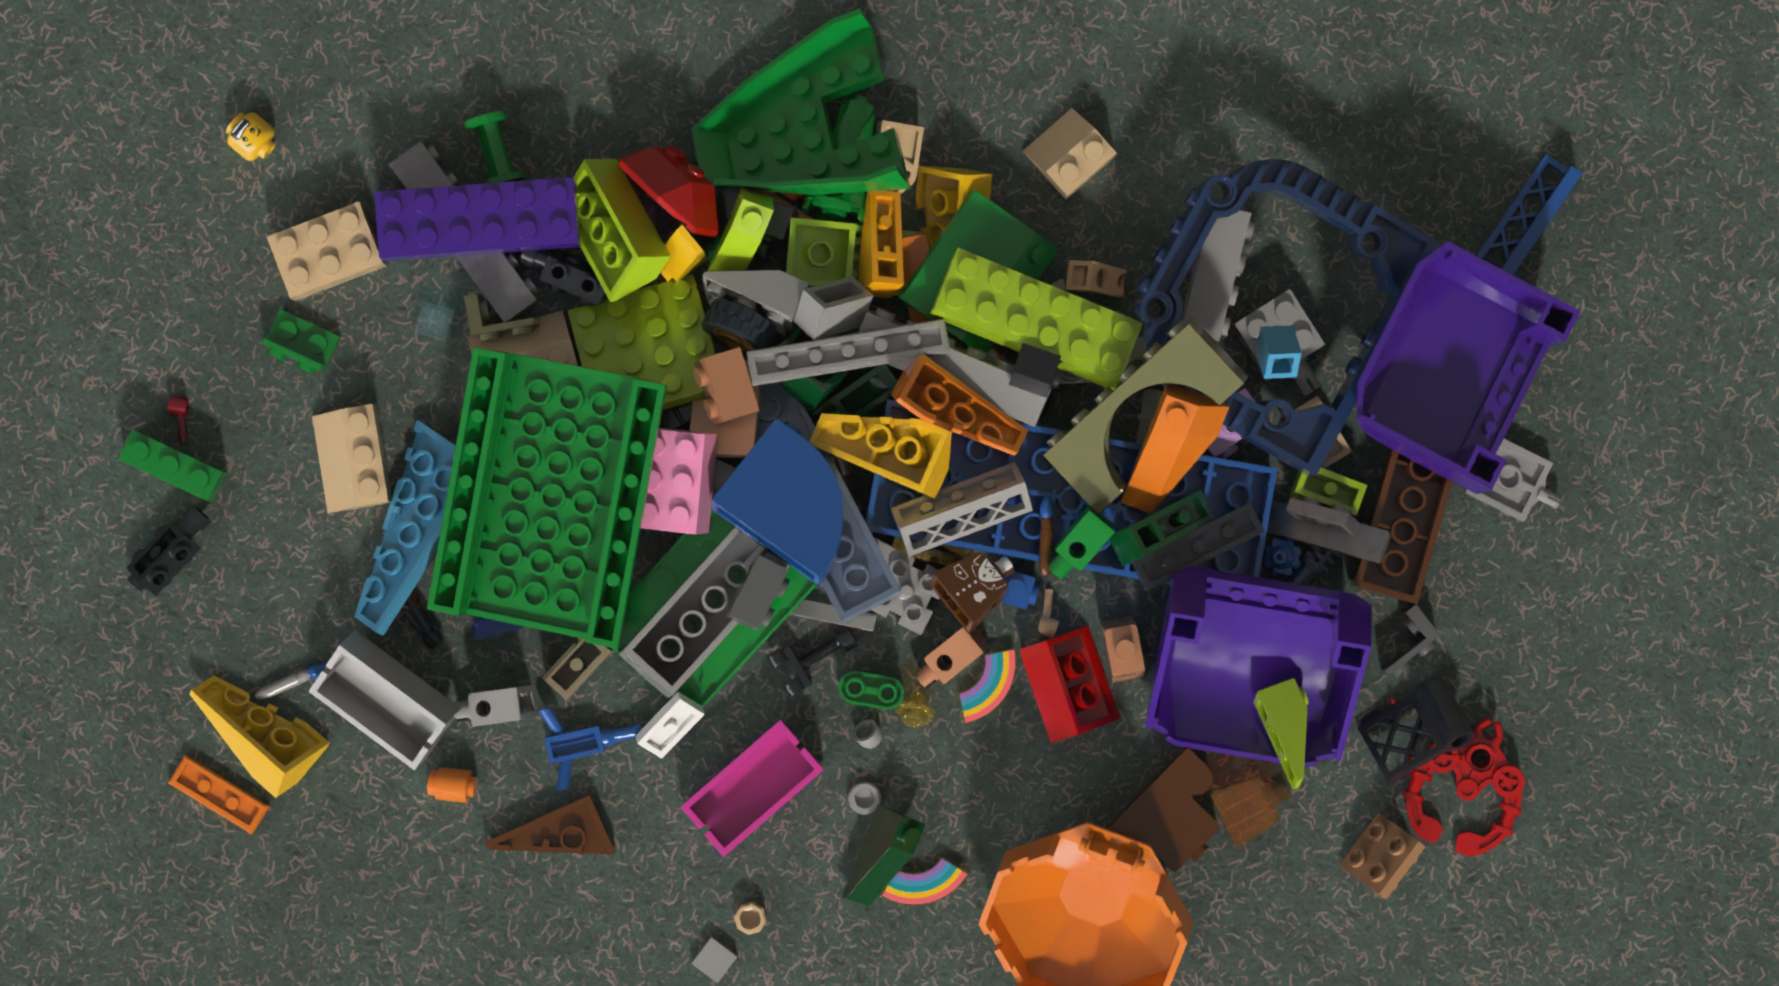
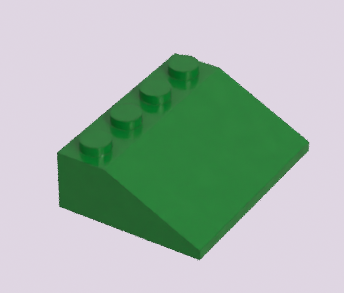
(986, 232)

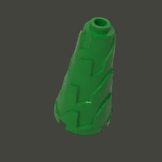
(852, 124)

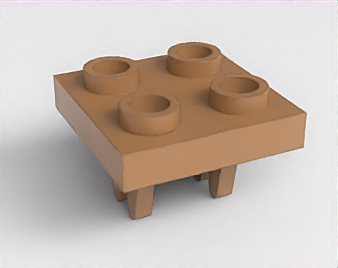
(1382, 856)

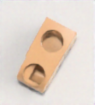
(1095, 278)

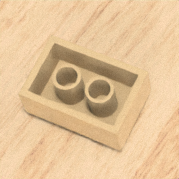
(326, 251)

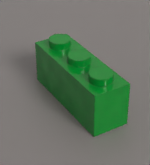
(172, 466)

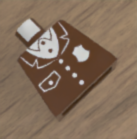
(972, 587)

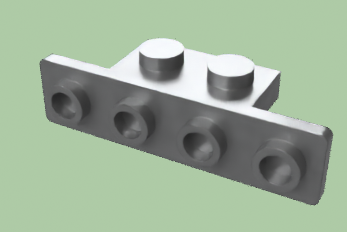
(1327, 528)

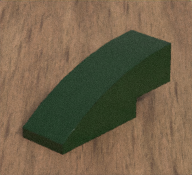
(859, 394)

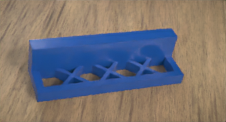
(1541, 218)

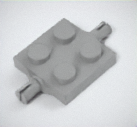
(1519, 483)

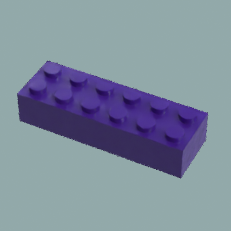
(477, 219)

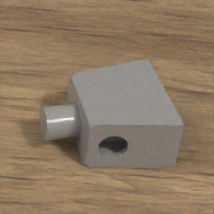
(505, 705)

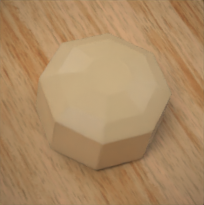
(750, 918)

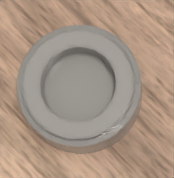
(864, 798)

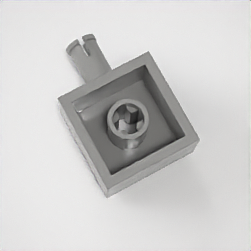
(1283, 312)

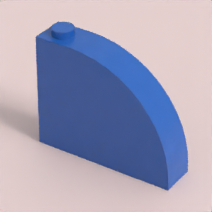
(786, 501)

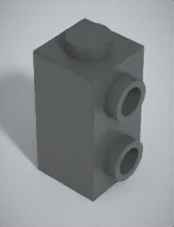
(758, 591)

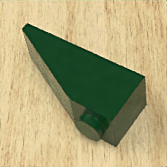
(1161, 527)
(884, 852)

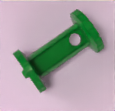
(493, 147)

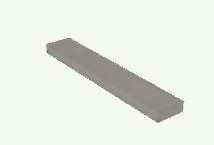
(848, 352)

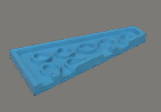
(410, 529)

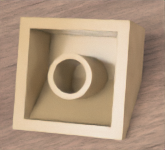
(1070, 153)

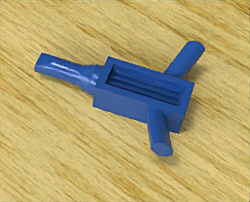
(566, 746)

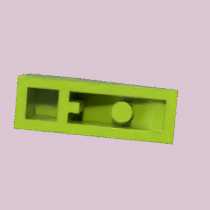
(742, 232)
(1285, 720)

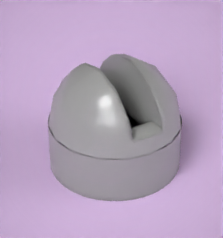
(868, 734)

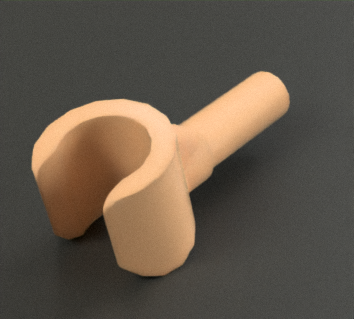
(1047, 625)

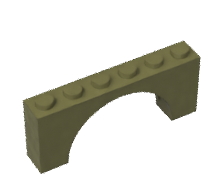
(1186, 359)

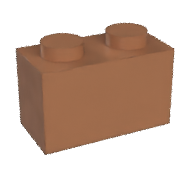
(725, 386)

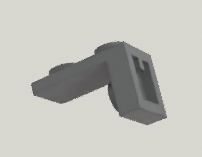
(1416, 624)

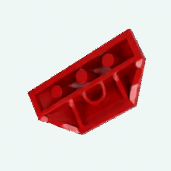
(675, 186)

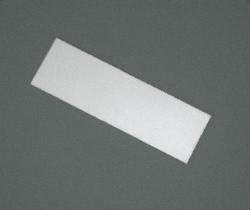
(828, 614)

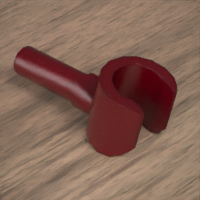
(180, 406)

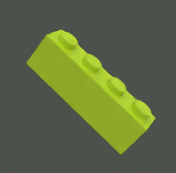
(616, 229)

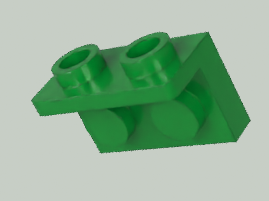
(300, 341)

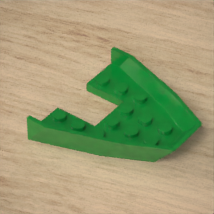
(777, 126)

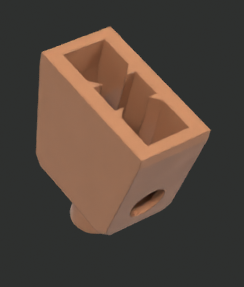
(961, 648)
(1122, 649)

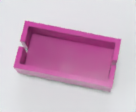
(752, 787)

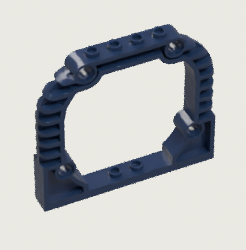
(1308, 434)

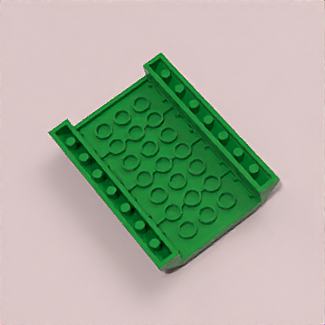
(546, 495)

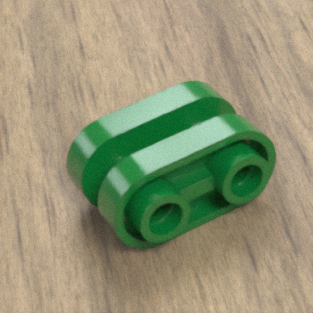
(871, 690)

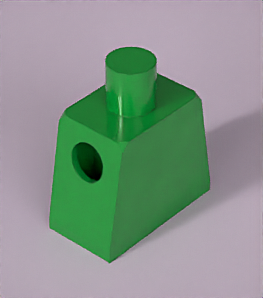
(1089, 529)

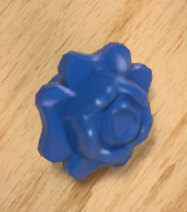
(1282, 557)

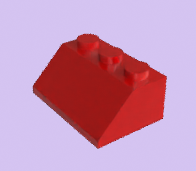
(1069, 684)

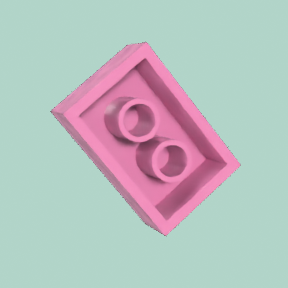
(681, 482)

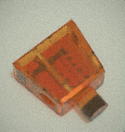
(1248, 808)

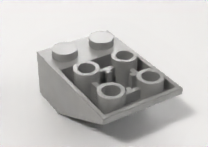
(767, 292)

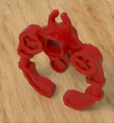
(1470, 781)

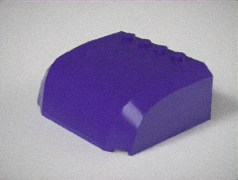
(1458, 364)
(1245, 633)

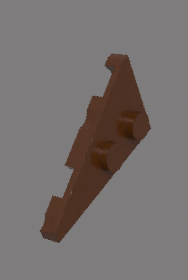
(568, 830)

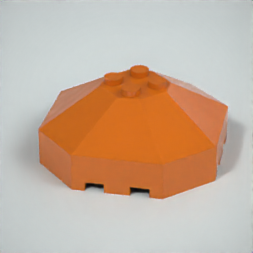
(1086, 912)

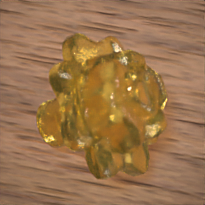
(915, 712)

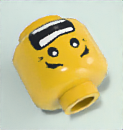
(251, 136)

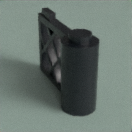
(1437, 712)

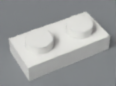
(669, 725)

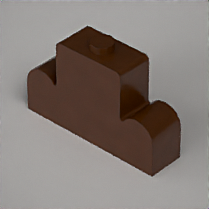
(1167, 813)

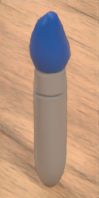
(290, 681)

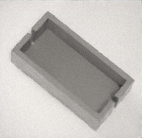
(1214, 274)
(384, 699)

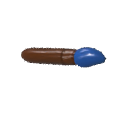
(1047, 513)

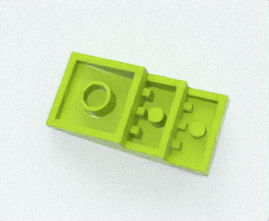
(825, 250)

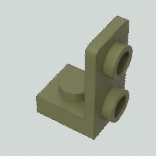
(479, 312)

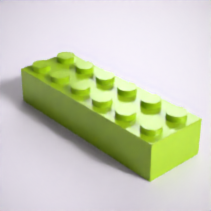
(1024, 310)

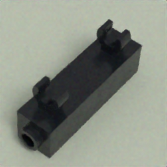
(777, 228)

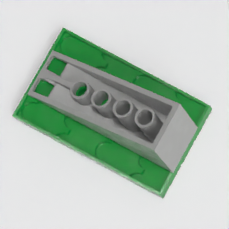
(678, 612)

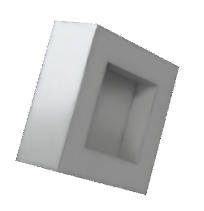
(714, 959)

